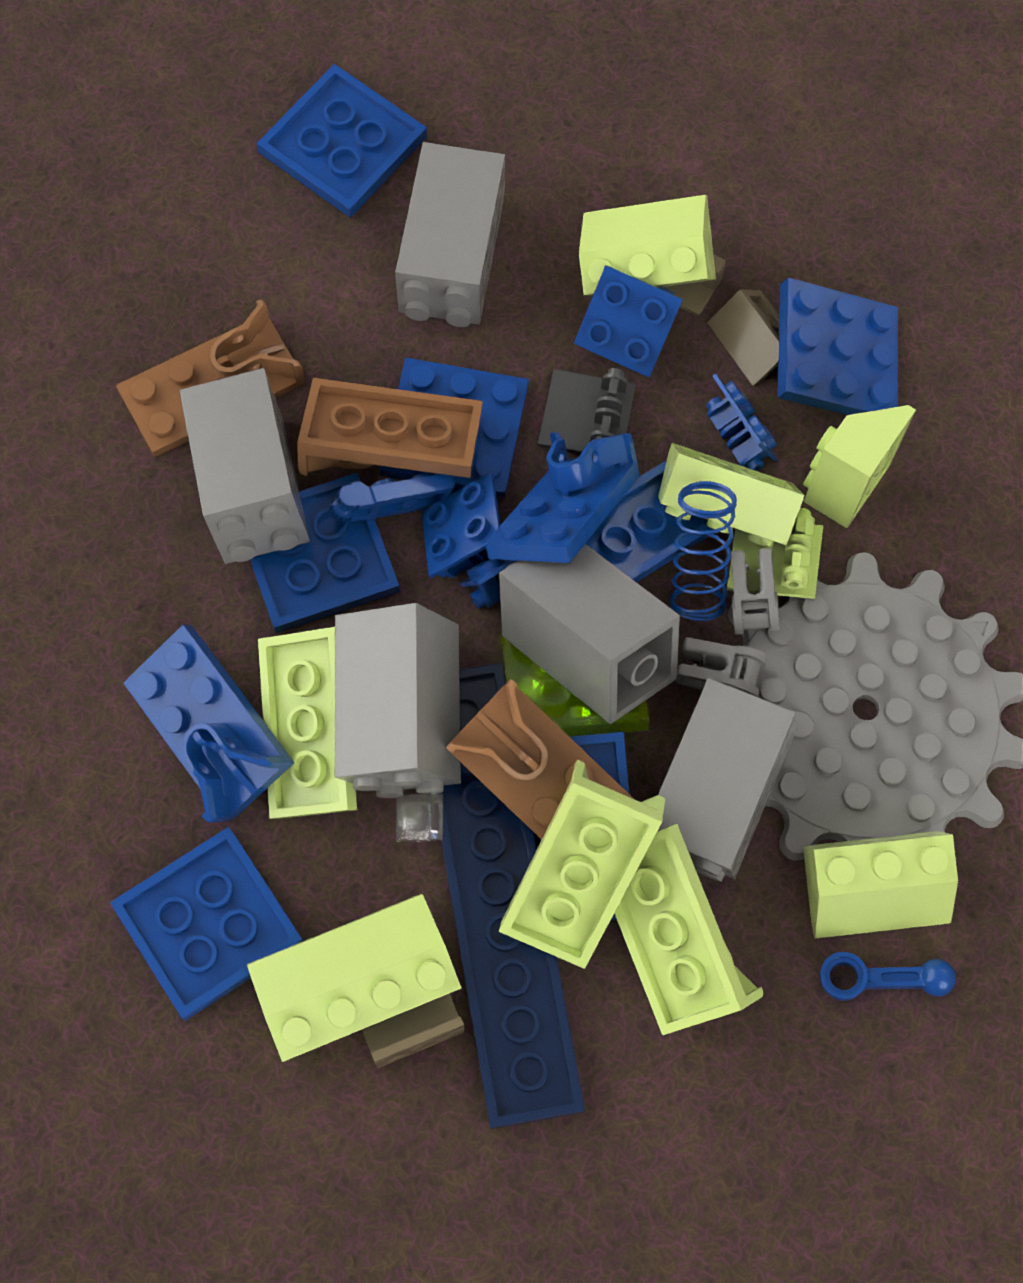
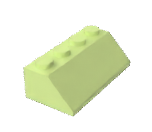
(353, 977)

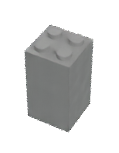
(450, 234)
(243, 466)
(591, 630)
(396, 700)
(725, 775)

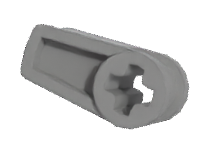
(762, 604)
(729, 658)

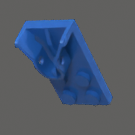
(567, 501)
(639, 532)
(208, 724)

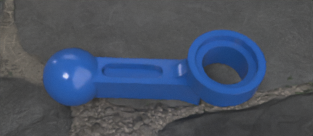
(934, 977)

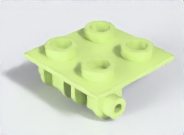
(793, 564)

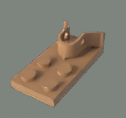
(155, 395)
(387, 427)
(523, 757)

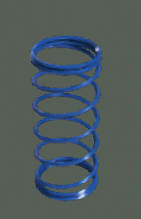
(695, 615)

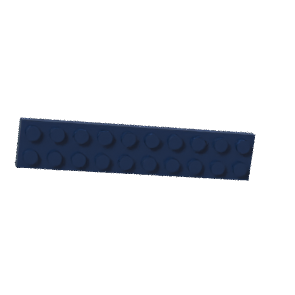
(509, 985)

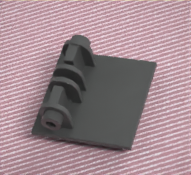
(586, 408)

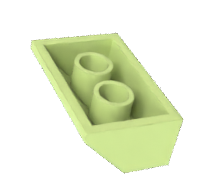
(649, 241)
(854, 461)
(764, 502)
(881, 883)

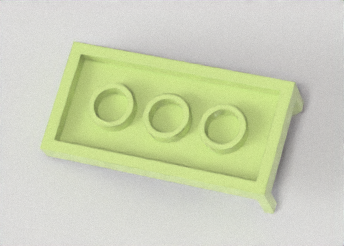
(300, 712)
(581, 869)
(678, 940)

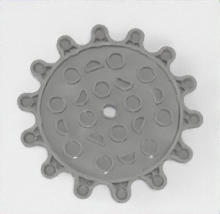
(933, 700)

